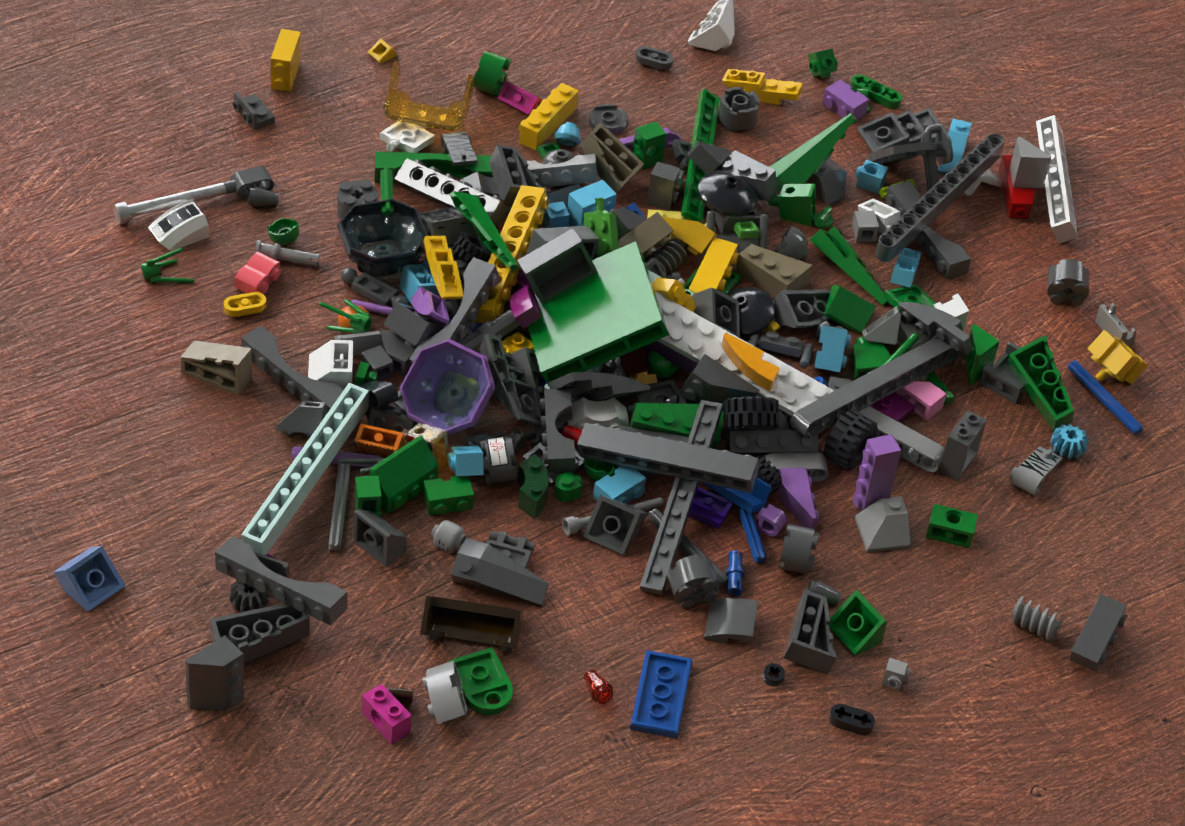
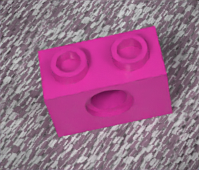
(386, 714)

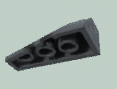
(801, 307)
(492, 571)

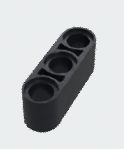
(380, 393)

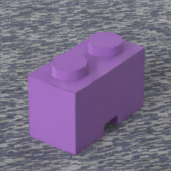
(844, 101)

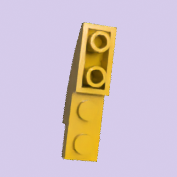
(768, 90)

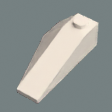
(717, 28)

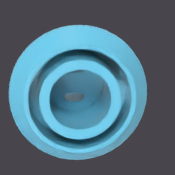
(568, 135)

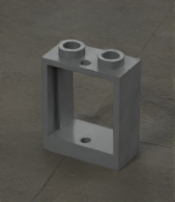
(962, 445)

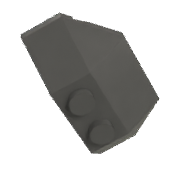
(829, 182)

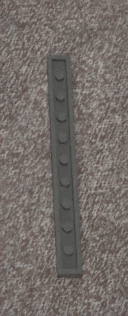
(679, 505)

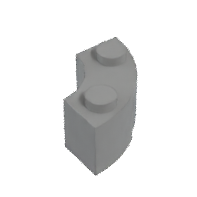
(445, 692)

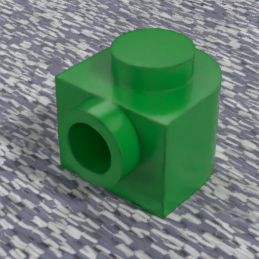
(568, 487)

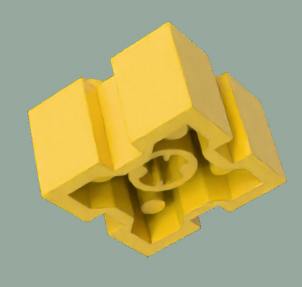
(1116, 358)

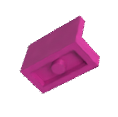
(518, 98)

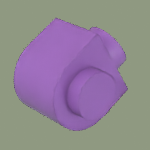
(771, 520)

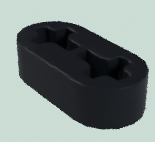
(851, 719)

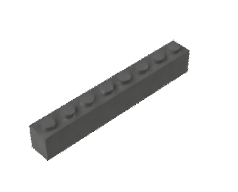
(668, 457)

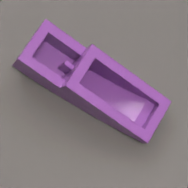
(430, 305)

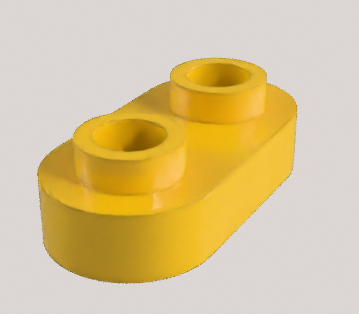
(245, 304)

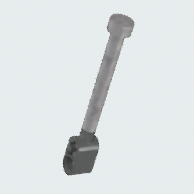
(239, 182)

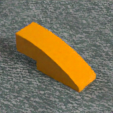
(750, 361)

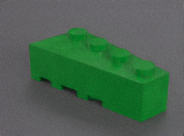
(1042, 381)
(669, 419)

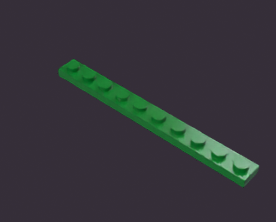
(704, 132)

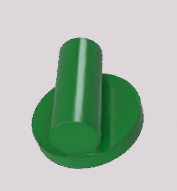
(823, 219)

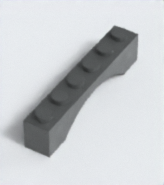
(946, 255)
(478, 282)
(268, 359)
(318, 600)

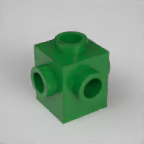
(822, 63)

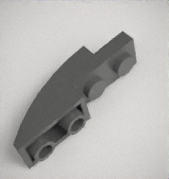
(934, 322)

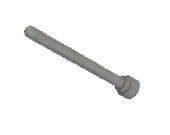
(572, 524)

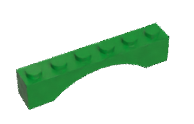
(442, 162)

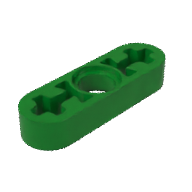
(887, 97)

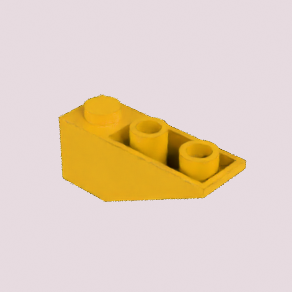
(691, 233)

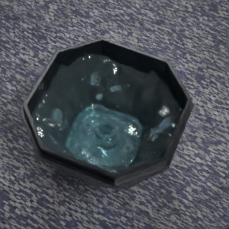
(380, 242)

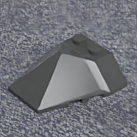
(515, 379)

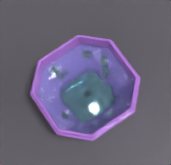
(435, 380)

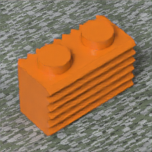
(378, 440)

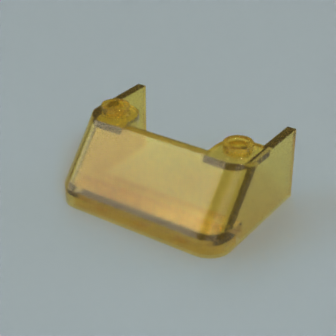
(400, 108)

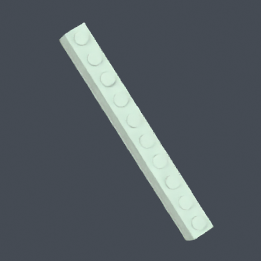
(306, 469)

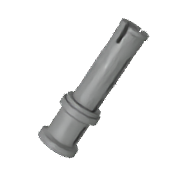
(278, 253)

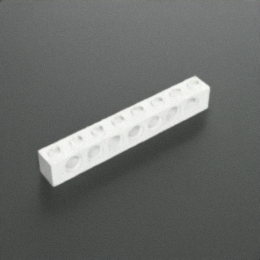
(1057, 180)

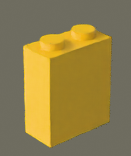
(285, 60)

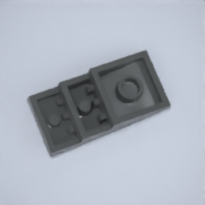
(898, 129)
(599, 386)

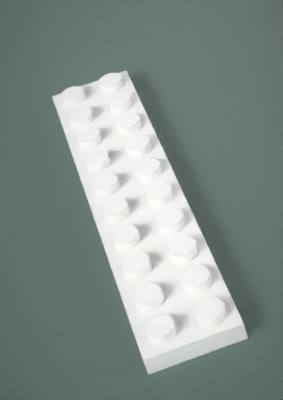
(697, 336)

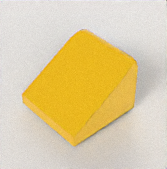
(382, 51)

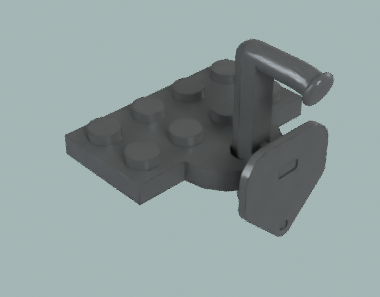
(930, 150)

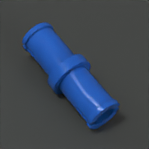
(735, 573)

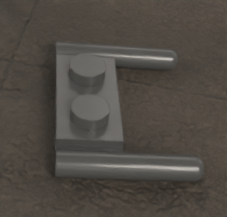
(742, 243)
(789, 346)

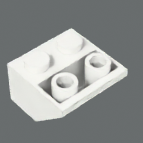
(332, 363)

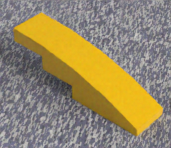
(443, 267)

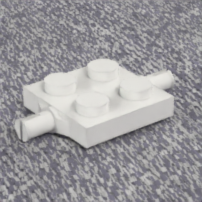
(407, 137)

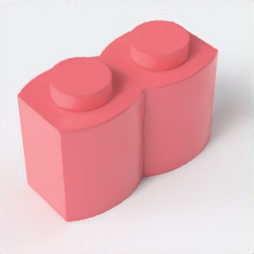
(257, 274)

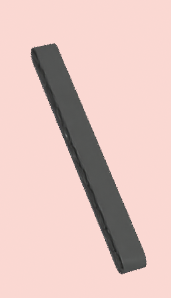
(939, 198)
(873, 386)

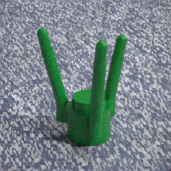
(152, 269)
(360, 322)

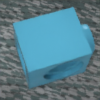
(871, 176)

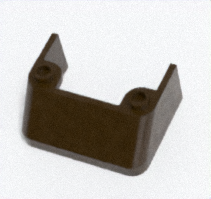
(471, 622)

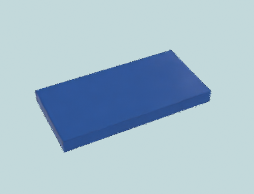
(661, 694)

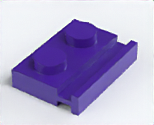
(710, 508)

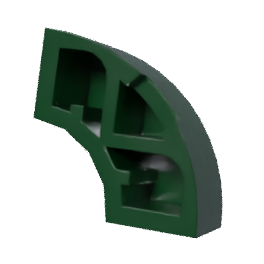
(534, 486)

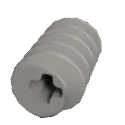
(1036, 619)

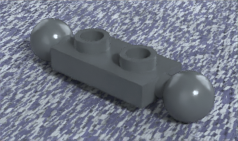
(372, 288)

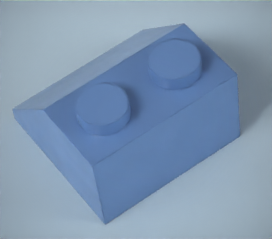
(90, 577)

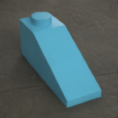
(959, 135)

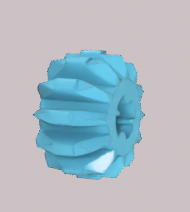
(1069, 441)

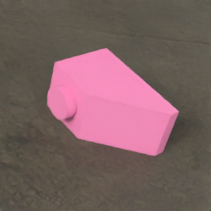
(925, 397)

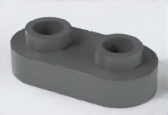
(654, 58)

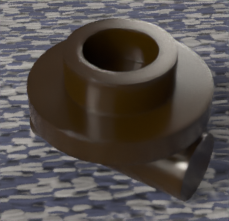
(403, 695)

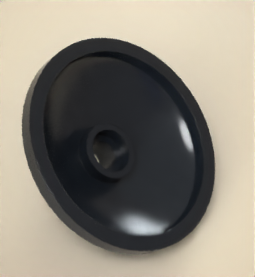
(727, 194)
(755, 310)

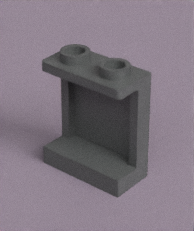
(1001, 379)

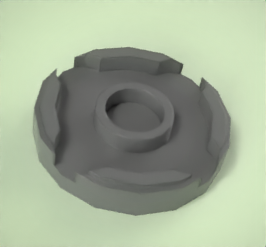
(610, 116)

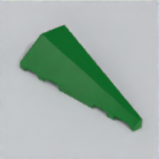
(812, 155)
(474, 212)
(841, 252)

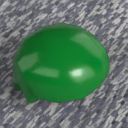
(284, 231)
(661, 366)
(597, 469)

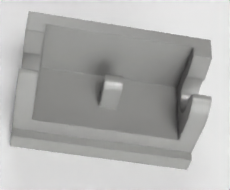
(1110, 322)

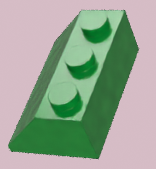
(404, 473)

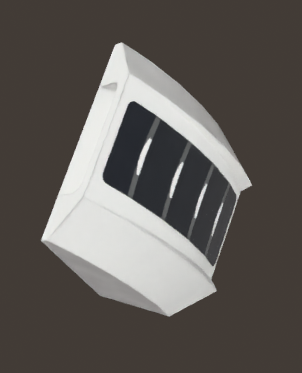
(180, 226)

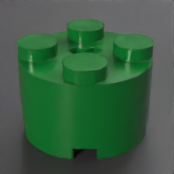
(491, 73)

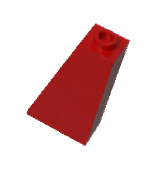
(1017, 199)

